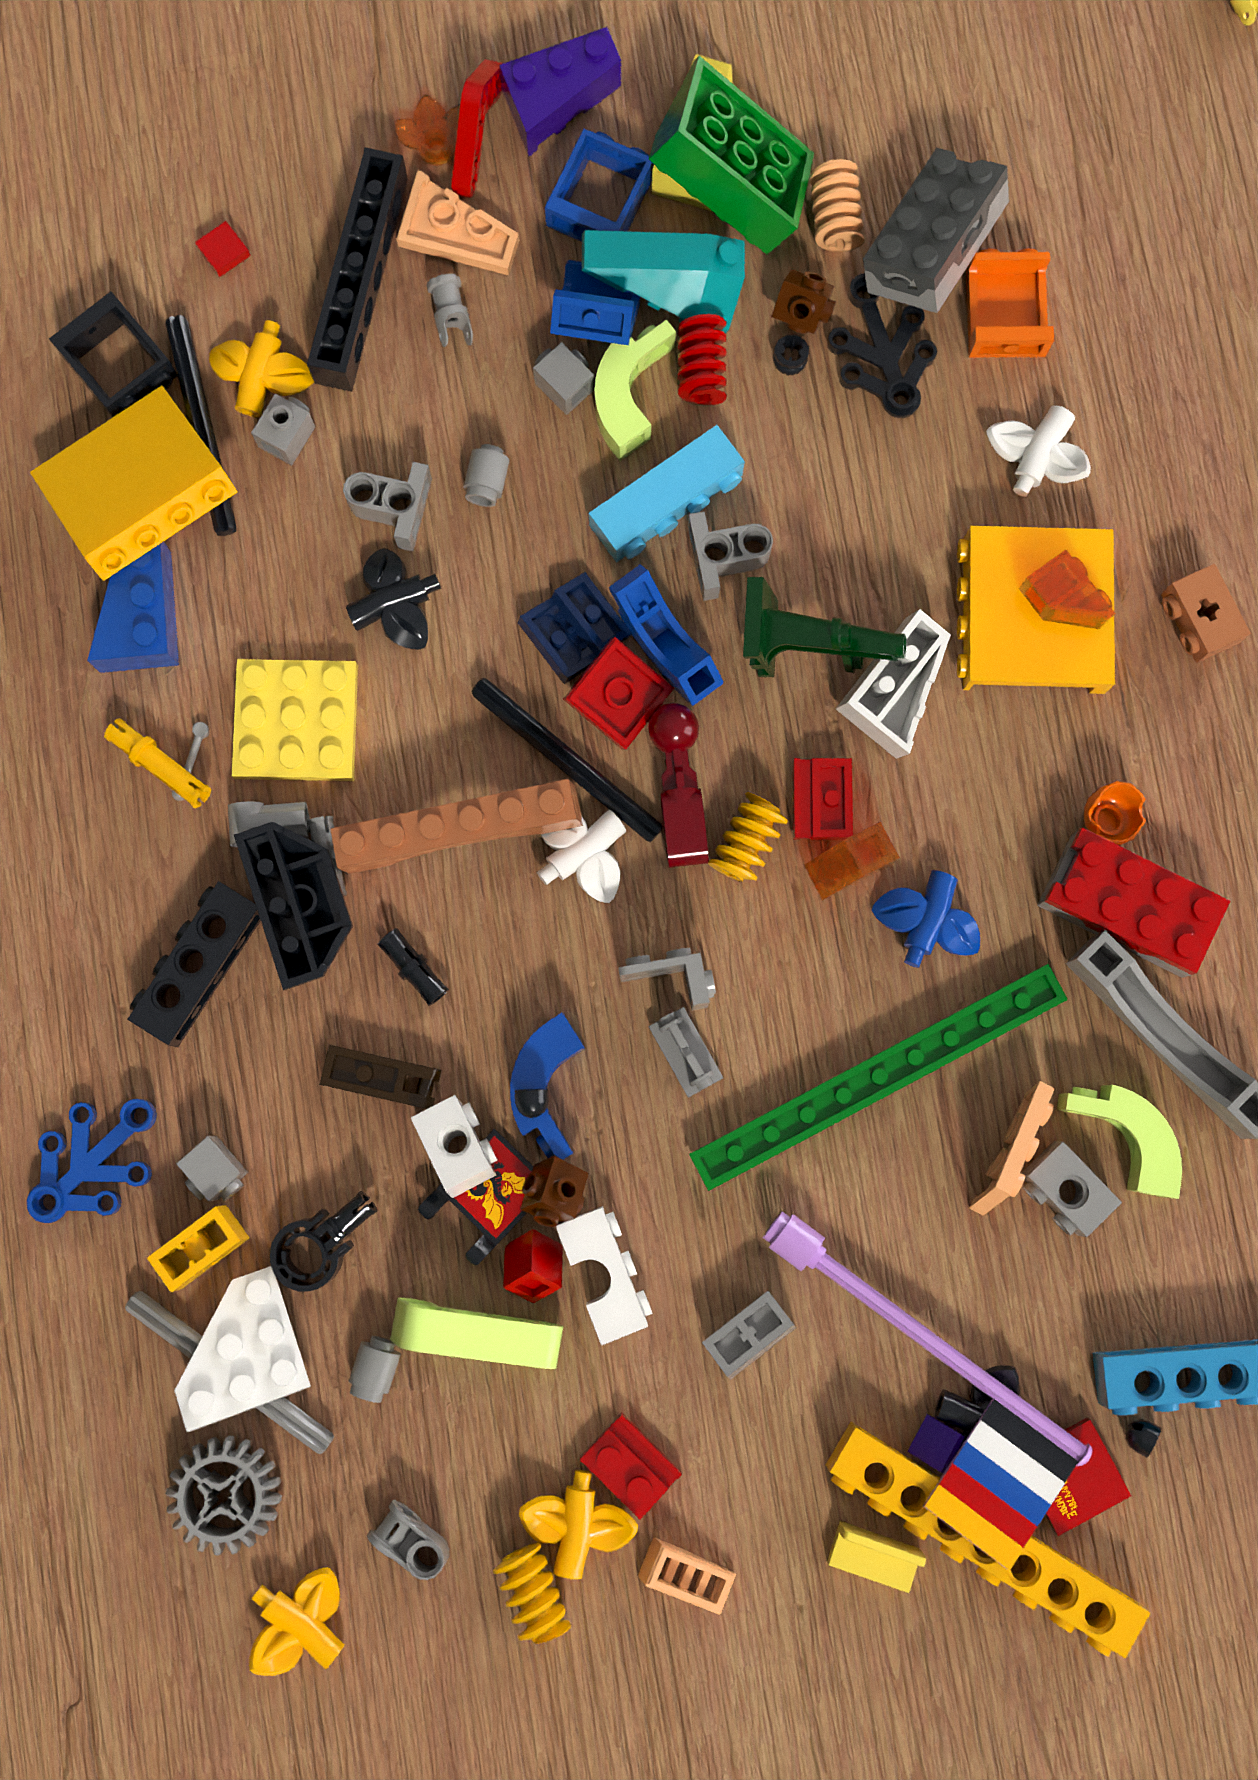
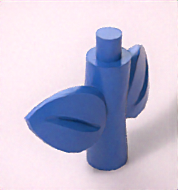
(929, 919)

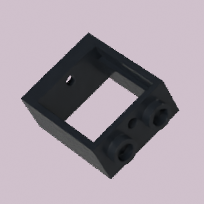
(94, 327)

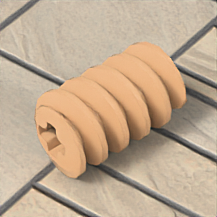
(836, 206)

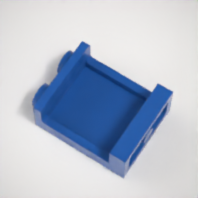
(592, 308)

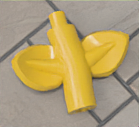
(259, 369)
(576, 1525)
(297, 1625)

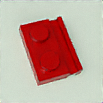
(822, 799)
(630, 1466)

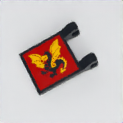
(492, 1204)

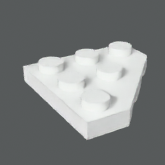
(243, 1355)

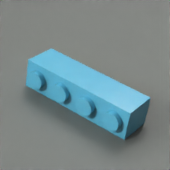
(667, 494)

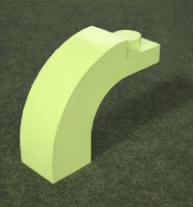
(616, 413)
(1151, 1141)

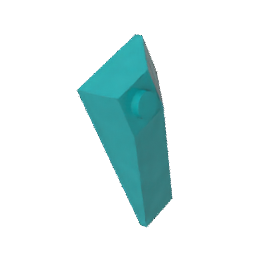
(671, 270)

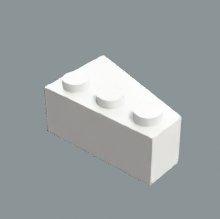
(893, 694)

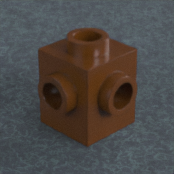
(804, 301)
(554, 1191)

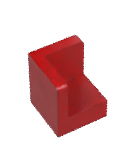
(533, 1266)

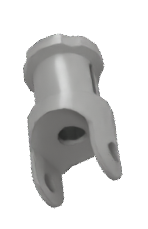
(449, 307)

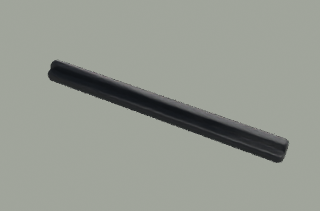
(197, 407)
(566, 759)

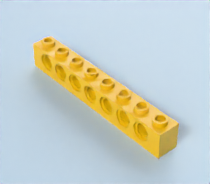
(1120, 1615)

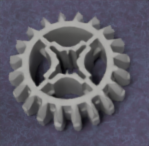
(238, 1507)

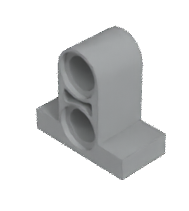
(385, 494)
(732, 543)

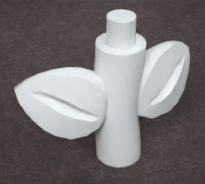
(1040, 450)
(585, 853)

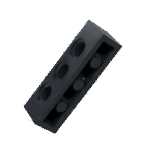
(196, 988)

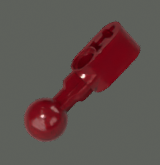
(674, 731)

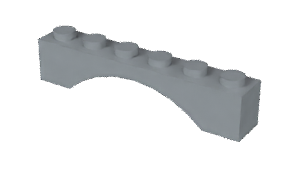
(1132, 997)

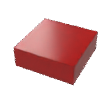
(222, 248)

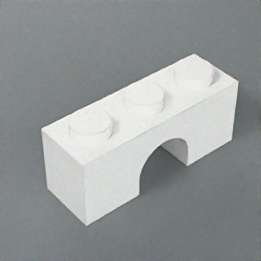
(620, 1307)

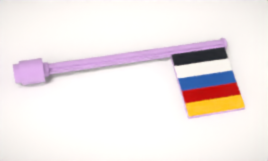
(1012, 1456)

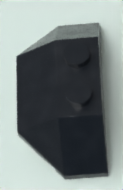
(295, 901)

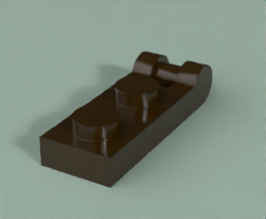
(378, 1076)

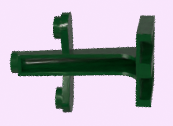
(776, 631)

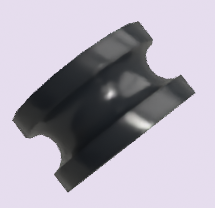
(788, 366)

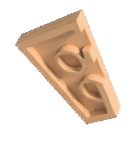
(451, 229)
(1022, 1146)

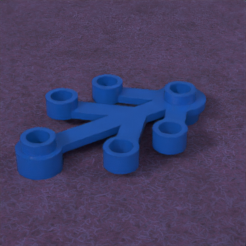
(86, 1164)

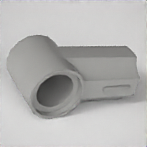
(252, 814)

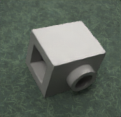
(563, 376)
(284, 428)
(212, 1170)

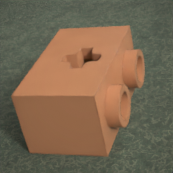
(1205, 594)

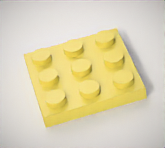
(295, 720)

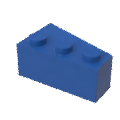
(138, 617)

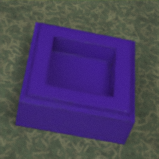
(936, 1443)

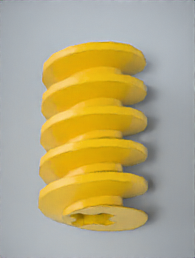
(748, 839)
(533, 1595)

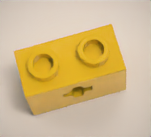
(198, 1248)

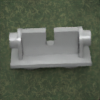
(685, 1052)

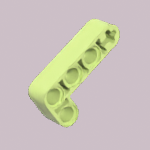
(475, 1335)

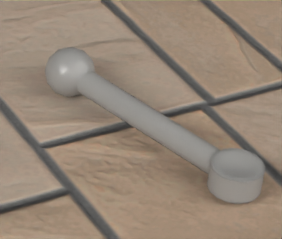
(200, 731)

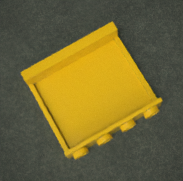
(133, 483)
(1002, 631)

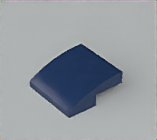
(573, 627)

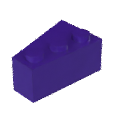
(559, 84)

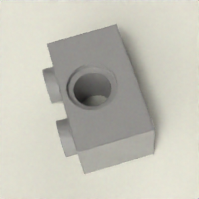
(1092, 1198)

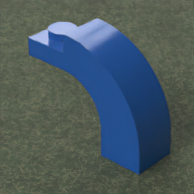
(662, 637)
(534, 1066)

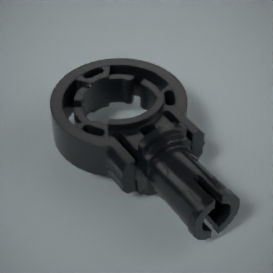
(338, 1226)

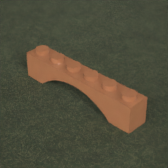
(485, 818)

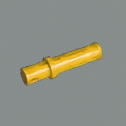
(144, 753)

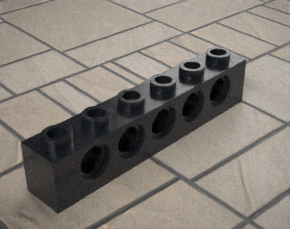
(358, 270)

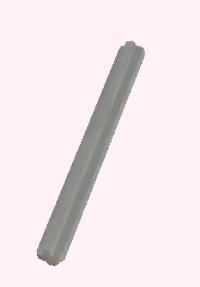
(187, 1340)

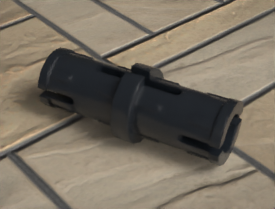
(413, 967)

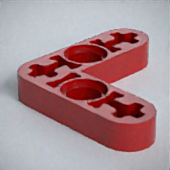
(478, 96)

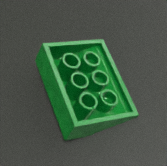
(733, 157)

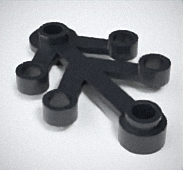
(883, 354)

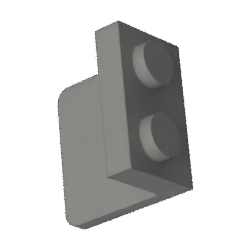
(699, 982)

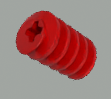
(700, 360)

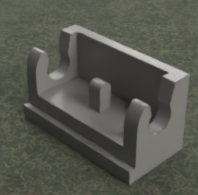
(749, 1335)

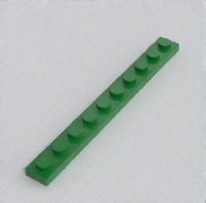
(877, 1077)

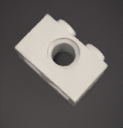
(437, 1128)

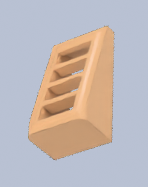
(653, 1565)

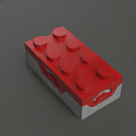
(1135, 902)

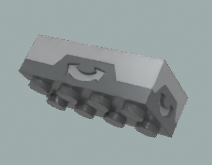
(936, 230)

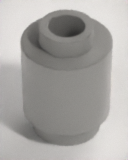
(486, 475)
(374, 1369)

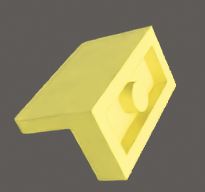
(875, 1556)

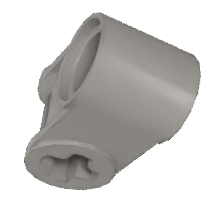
(407, 1540)

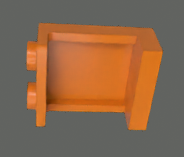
(1008, 304)

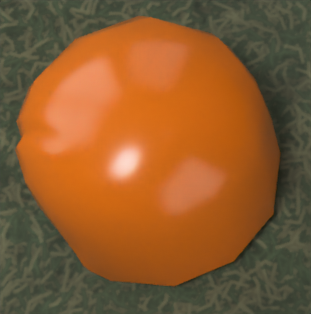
(1115, 812)

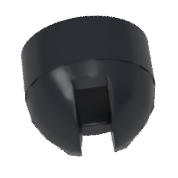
(531, 1102)
(1142, 1436)

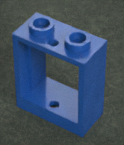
(603, 150)

